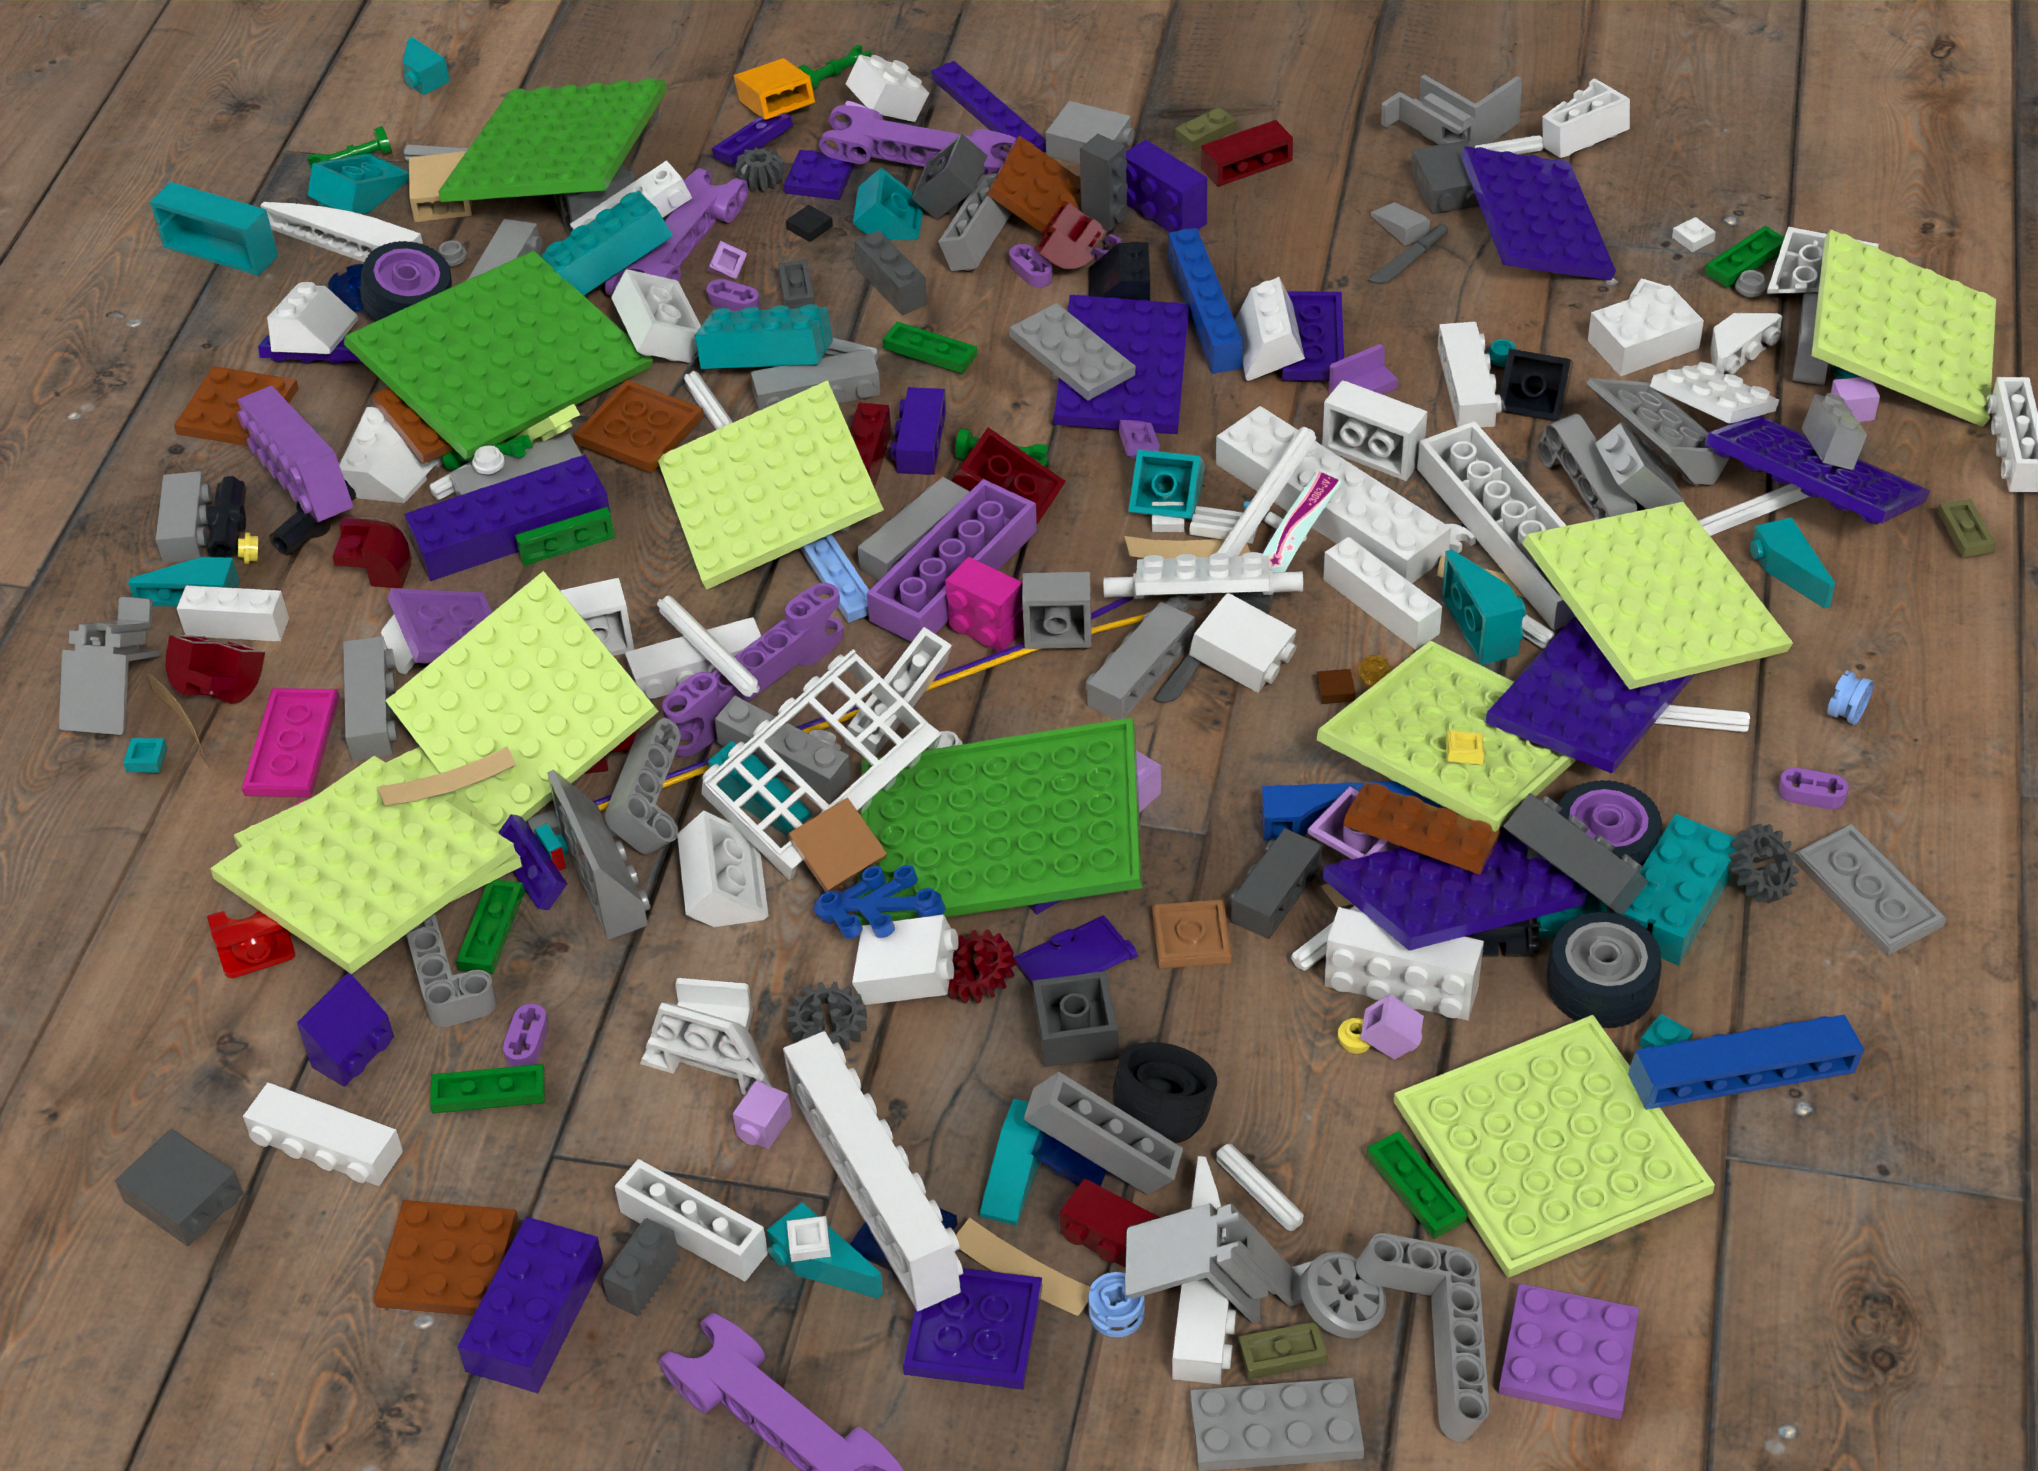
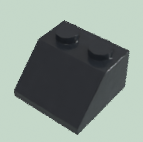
(1122, 272)
(1535, 384)

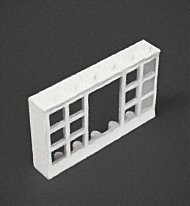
(860, 793)

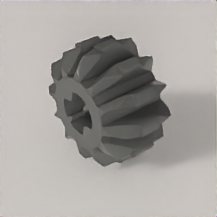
(760, 168)

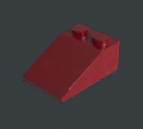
(1011, 469)

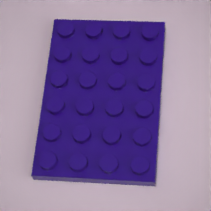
(1537, 213)
(1149, 337)
(1793, 460)
(1580, 703)
(1434, 902)

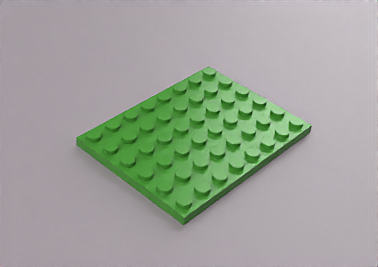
(554, 141)
(497, 353)
(1015, 819)

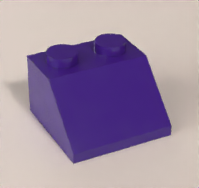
(344, 1031)

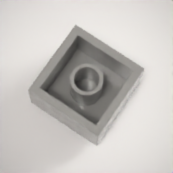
(1056, 610)

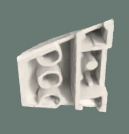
(704, 1043)

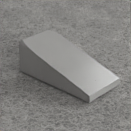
(1402, 222)

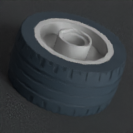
(1604, 969)

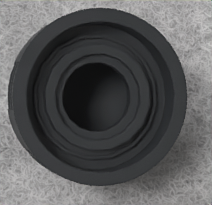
(1165, 1088)

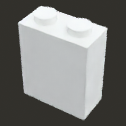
(1243, 643)
(907, 963)

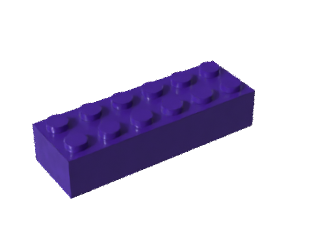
(485, 521)

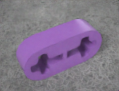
(1026, 261)
(731, 295)
(1813, 788)
(533, 1038)

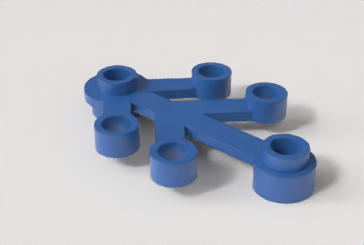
(834, 906)

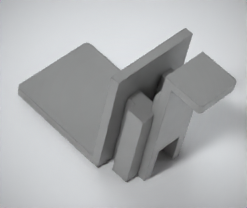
(1451, 118)
(97, 669)
(1211, 1246)

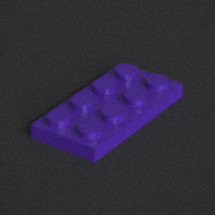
(1321, 334)

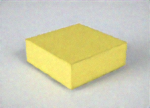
(1465, 747)

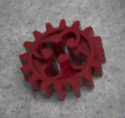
(992, 963)

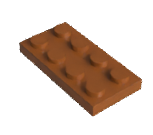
(1422, 827)

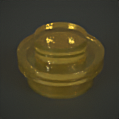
(1373, 669)

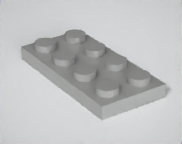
(1072, 351)
(1276, 1424)

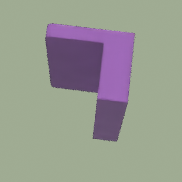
(1364, 370)

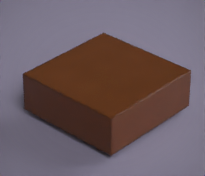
(1336, 686)

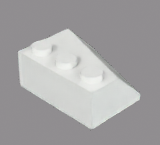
(1799, 262)
(381, 462)

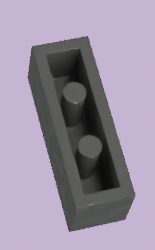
(1104, 181)
(890, 272)
(1275, 883)

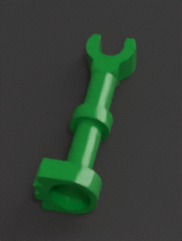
(833, 67)
(380, 143)
(965, 443)
(514, 447)

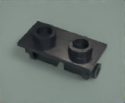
(1516, 937)

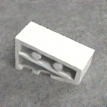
(1586, 119)

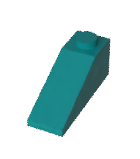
(1790, 558)
(167, 584)
(735, 785)
(1012, 1168)
(843, 1269)

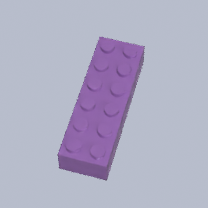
(294, 453)
(984, 525)

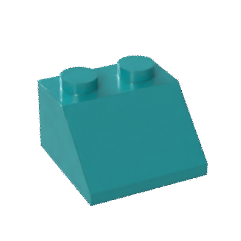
(887, 207)
(1166, 479)

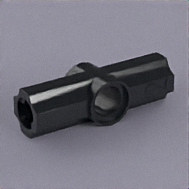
(226, 518)
(301, 528)

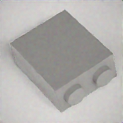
(1079, 124)
(1638, 469)

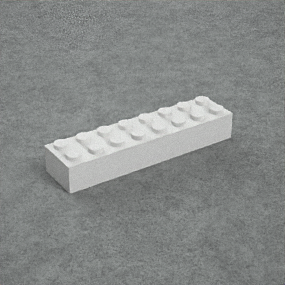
(1361, 507)
(1496, 508)
(874, 1171)

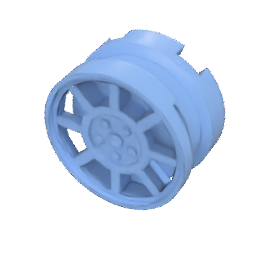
(1850, 697)
(1112, 1307)

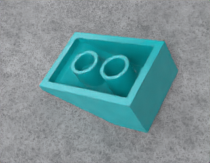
(355, 182)
(1482, 609)

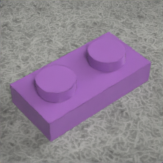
(1137, 436)

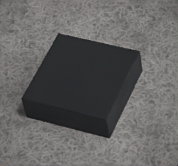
(809, 223)

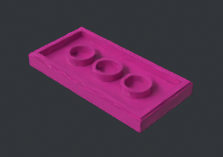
(291, 742)

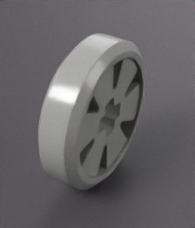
(1329, 1308)

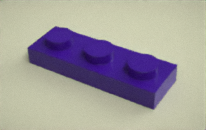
(751, 136)
(538, 871)

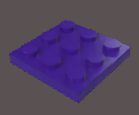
(978, 1333)

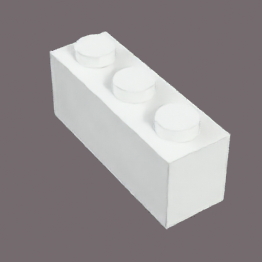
(233, 613)

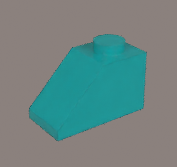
(423, 67)

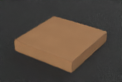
(837, 845)
(1191, 934)

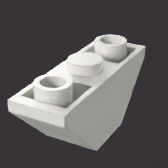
(1742, 339)

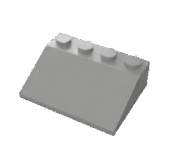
(1662, 428)
(599, 860)

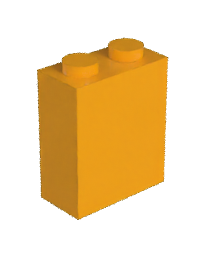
(774, 88)

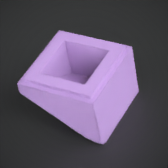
(726, 261)

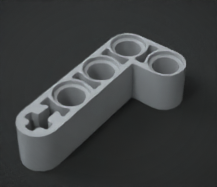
(1808, 368)
(1573, 446)
(633, 805)
(447, 997)

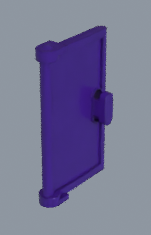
(1080, 951)

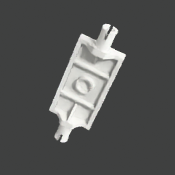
(1203, 575)

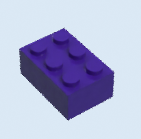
(1165, 188)

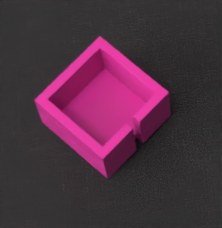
(985, 604)

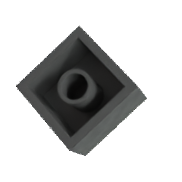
(950, 177)
(1075, 1018)

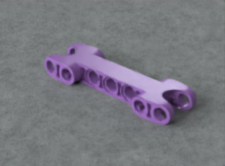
(871, 136)
(689, 225)
(792, 641)
(733, 1379)

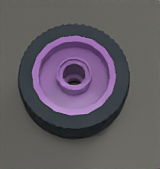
(400, 277)
(1618, 814)

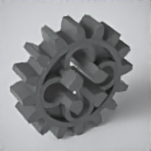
(1770, 881)
(840, 1003)

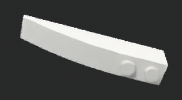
(335, 229)
(1203, 1311)

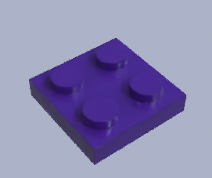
(818, 175)

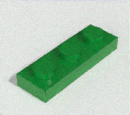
(1745, 256)
(929, 347)
(565, 536)
(490, 926)
(487, 1088)
(1416, 1184)

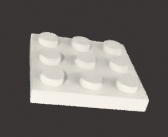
(1715, 393)

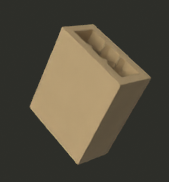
(425, 180)

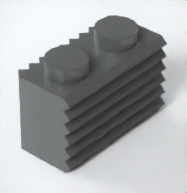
(641, 1267)

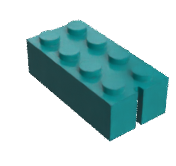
(214, 228)
(608, 242)
(764, 337)
(1685, 882)

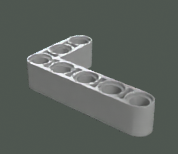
(1459, 1346)

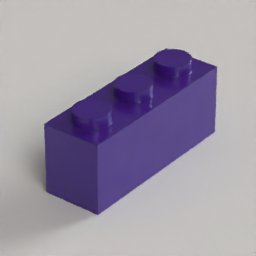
(919, 431)

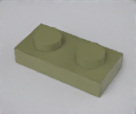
(1205, 128)
(1966, 528)
(1282, 1350)

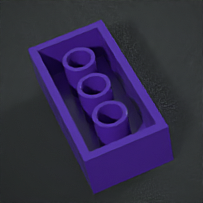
(531, 1304)

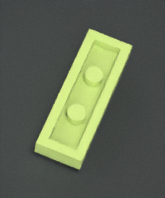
(551, 426)

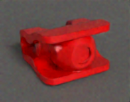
(249, 943)

